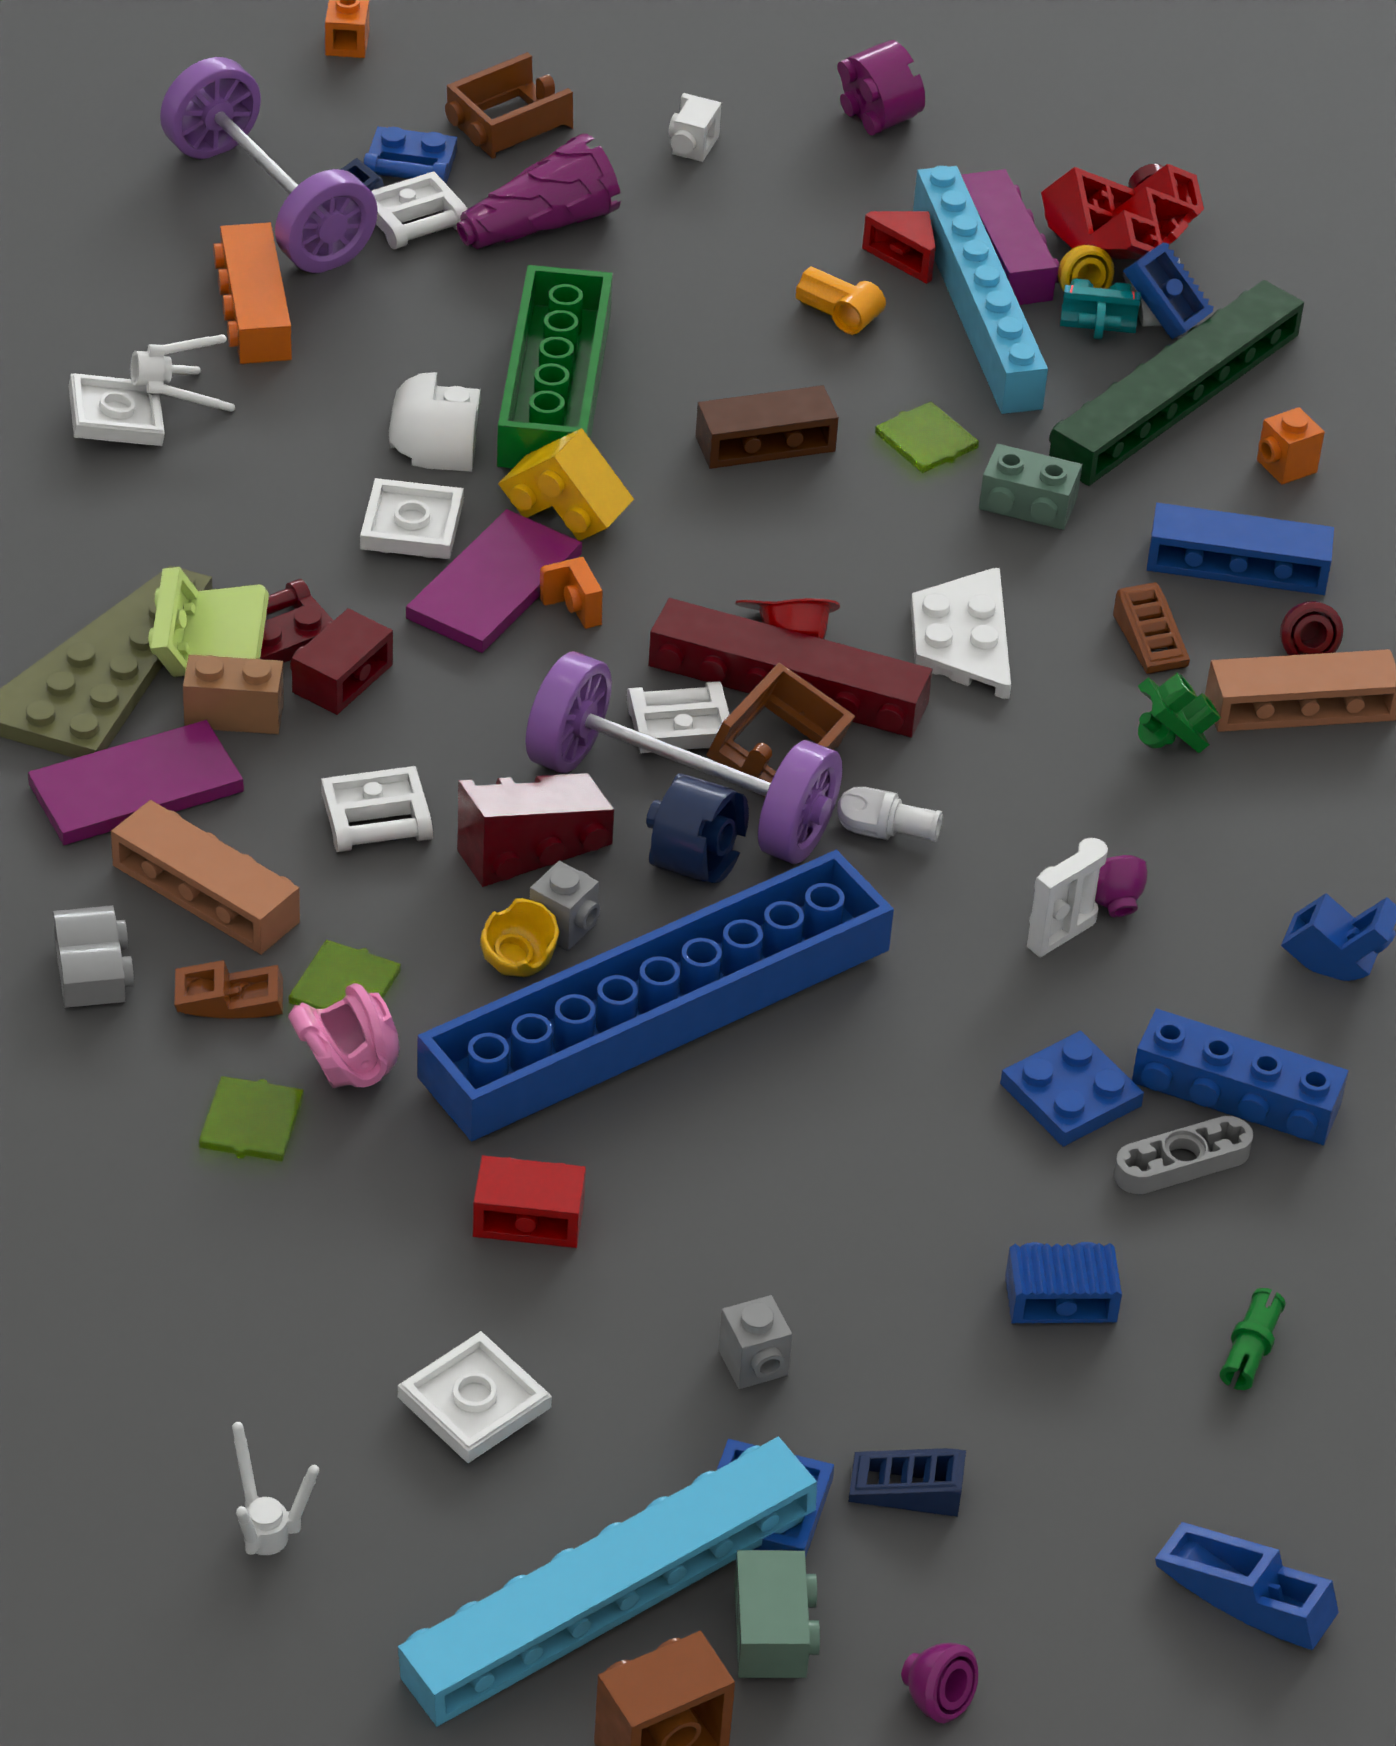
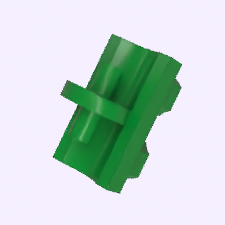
(1176, 712)

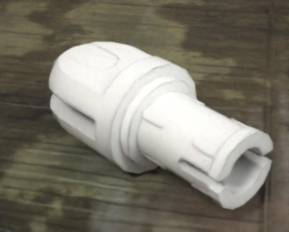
(882, 815)

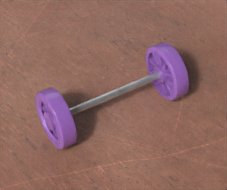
(322, 218)

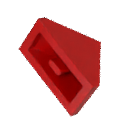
(902, 240)

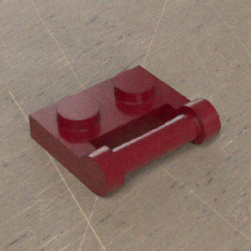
(294, 628)

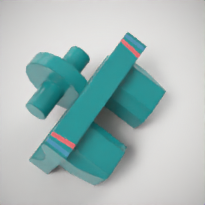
(1100, 307)

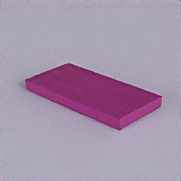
(491, 581)
(107, 786)

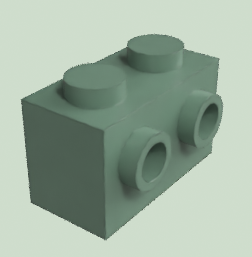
(1030, 486)
(773, 1614)

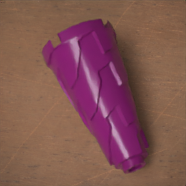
(550, 194)

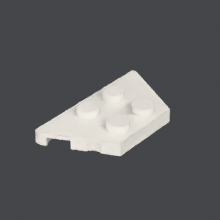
(963, 630)

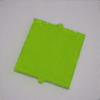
(926, 437)
(338, 967)
(251, 1118)

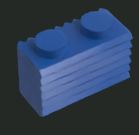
(1168, 290)
(1063, 1283)

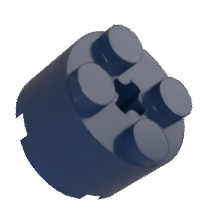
(697, 828)

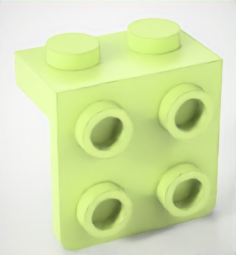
(206, 621)

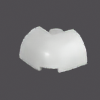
(435, 423)

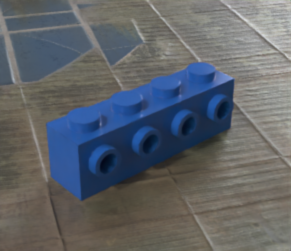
(1237, 1077)

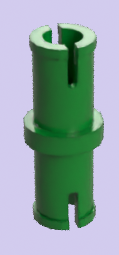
(1252, 1339)

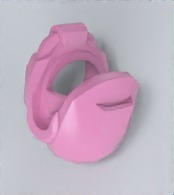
(351, 1038)

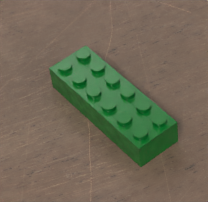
(554, 359)

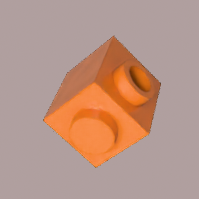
(347, 28)
(1290, 445)

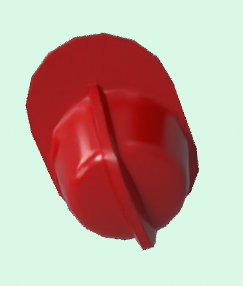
(799, 615)

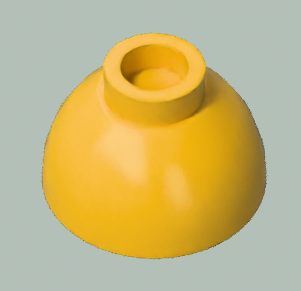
(1086, 263)

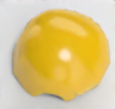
(520, 938)

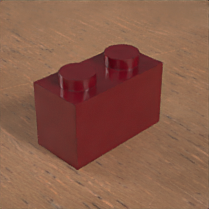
(342, 661)

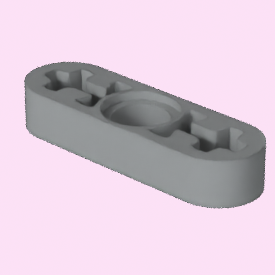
(1170, 1171)

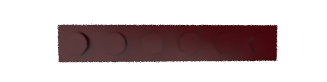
(743, 651)

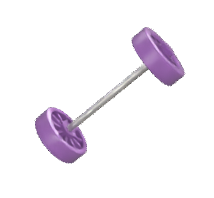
(573, 711)

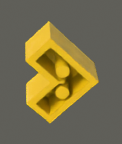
(572, 480)

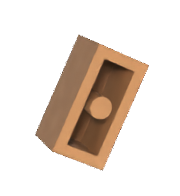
(234, 693)

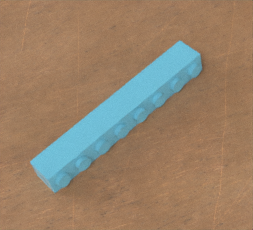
(981, 292)
(605, 1580)

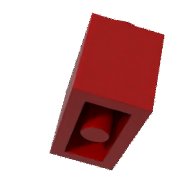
(529, 1201)

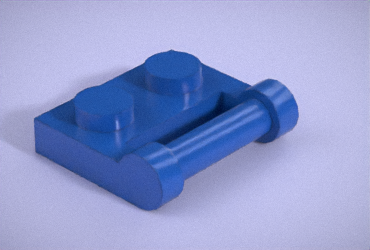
(411, 153)

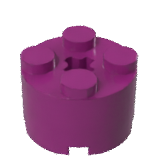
(881, 87)

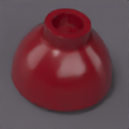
(1311, 629)

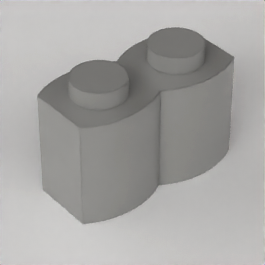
(91, 956)

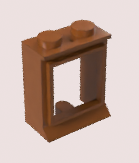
(501, 83)
(792, 701)

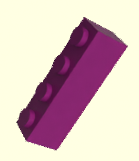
(1014, 236)

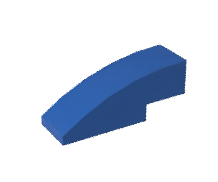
(1250, 1584)

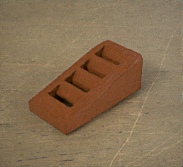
(1146, 603)

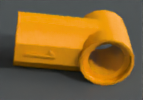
(848, 304)

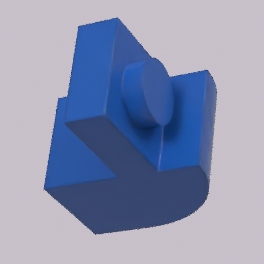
(1335, 942)

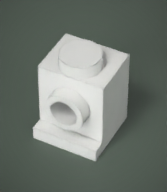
(695, 127)

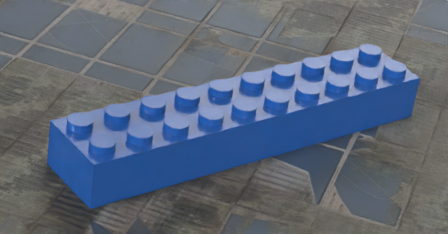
(652, 994)

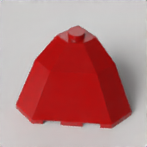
(1119, 218)

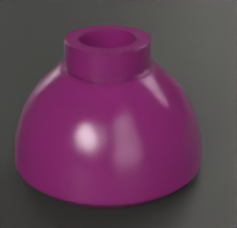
(1121, 884)
(942, 1680)

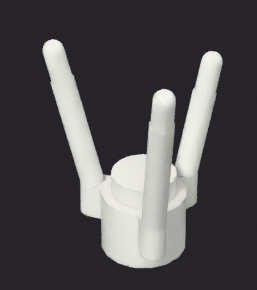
(154, 369)
(265, 1519)

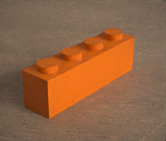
(254, 292)

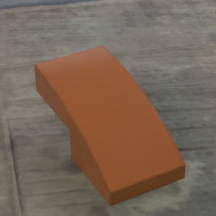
(216, 993)

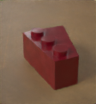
(530, 825)

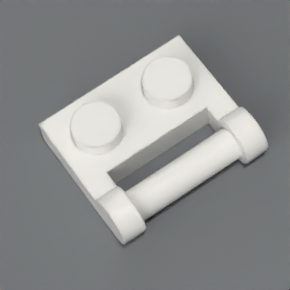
(412, 200)
(679, 716)
(374, 797)
(1066, 898)

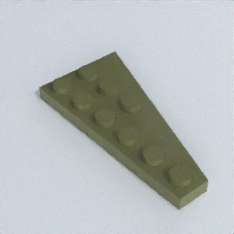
(89, 683)

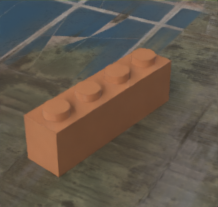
(1303, 690)
(206, 876)

